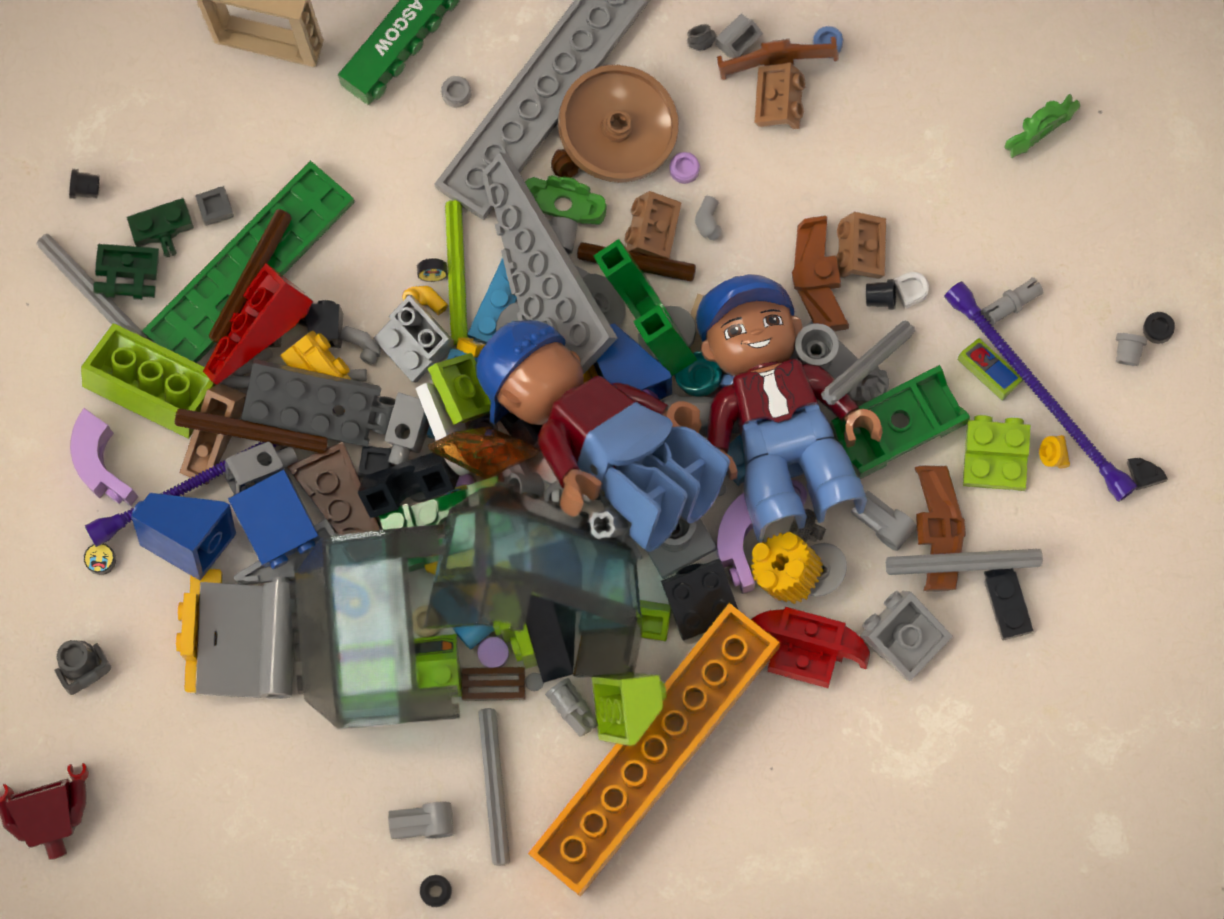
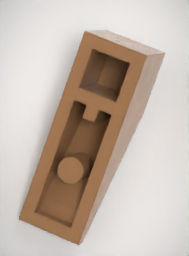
(207, 447)

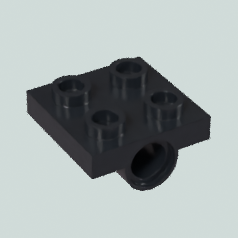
(698, 596)

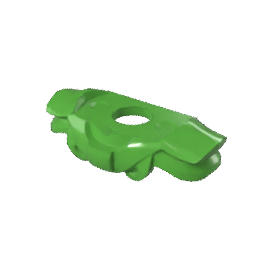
(1042, 124)
(585, 208)

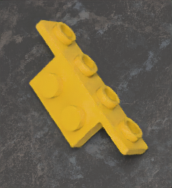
(188, 613)

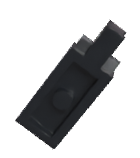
(1007, 603)

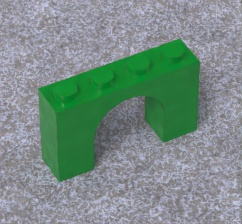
(650, 314)

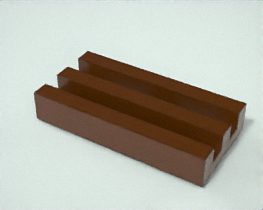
(492, 696)

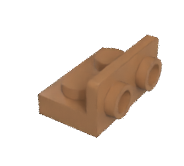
(779, 95)
(653, 225)
(861, 245)

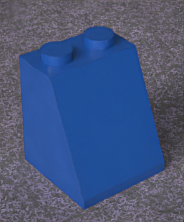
(632, 365)
(275, 520)
(184, 530)

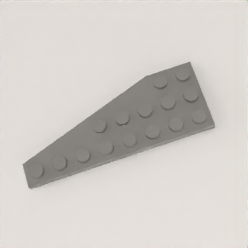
(540, 268)

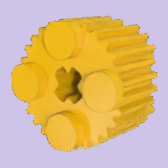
(786, 567)

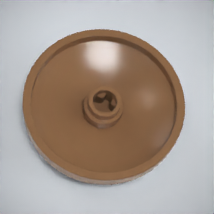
(618, 123)

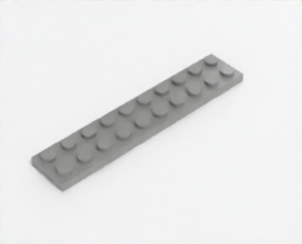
(533, 99)

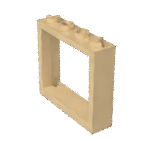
(297, 45)

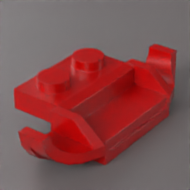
(810, 645)

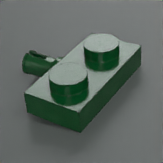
(160, 225)

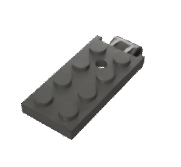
(306, 399)

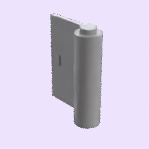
(251, 640)

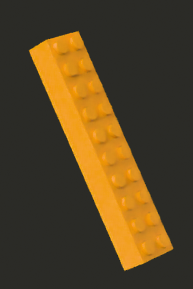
(638, 774)

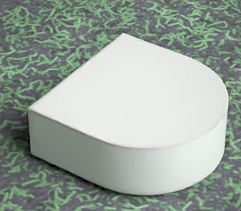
(912, 288)

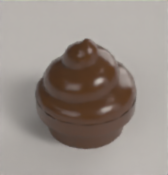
(563, 165)

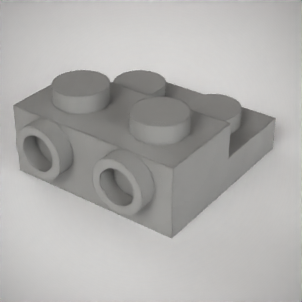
(905, 634)

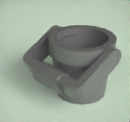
(80, 664)

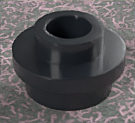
(428, 883)

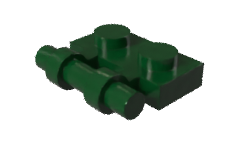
(126, 262)

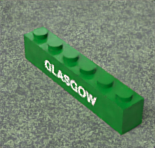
(391, 45)

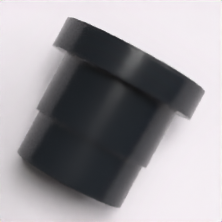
(83, 184)
(881, 294)

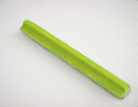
(456, 270)

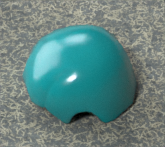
(699, 377)

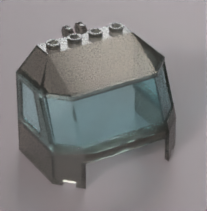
(517, 546)
(360, 629)

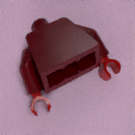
(46, 812)

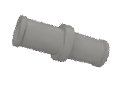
(1012, 301)

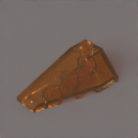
(483, 450)

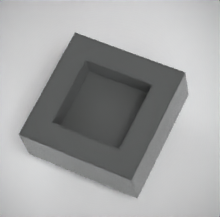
(214, 205)

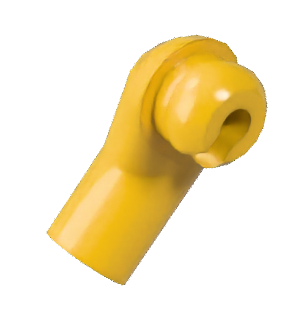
(427, 296)

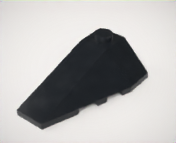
(552, 636)

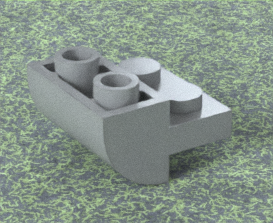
(413, 339)

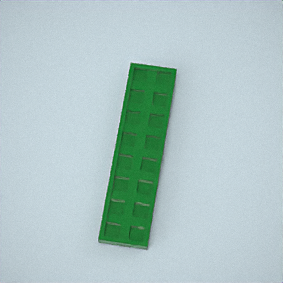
(314, 207)

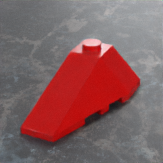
(270, 311)

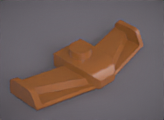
(776, 53)
(817, 275)
(942, 525)

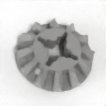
(876, 384)

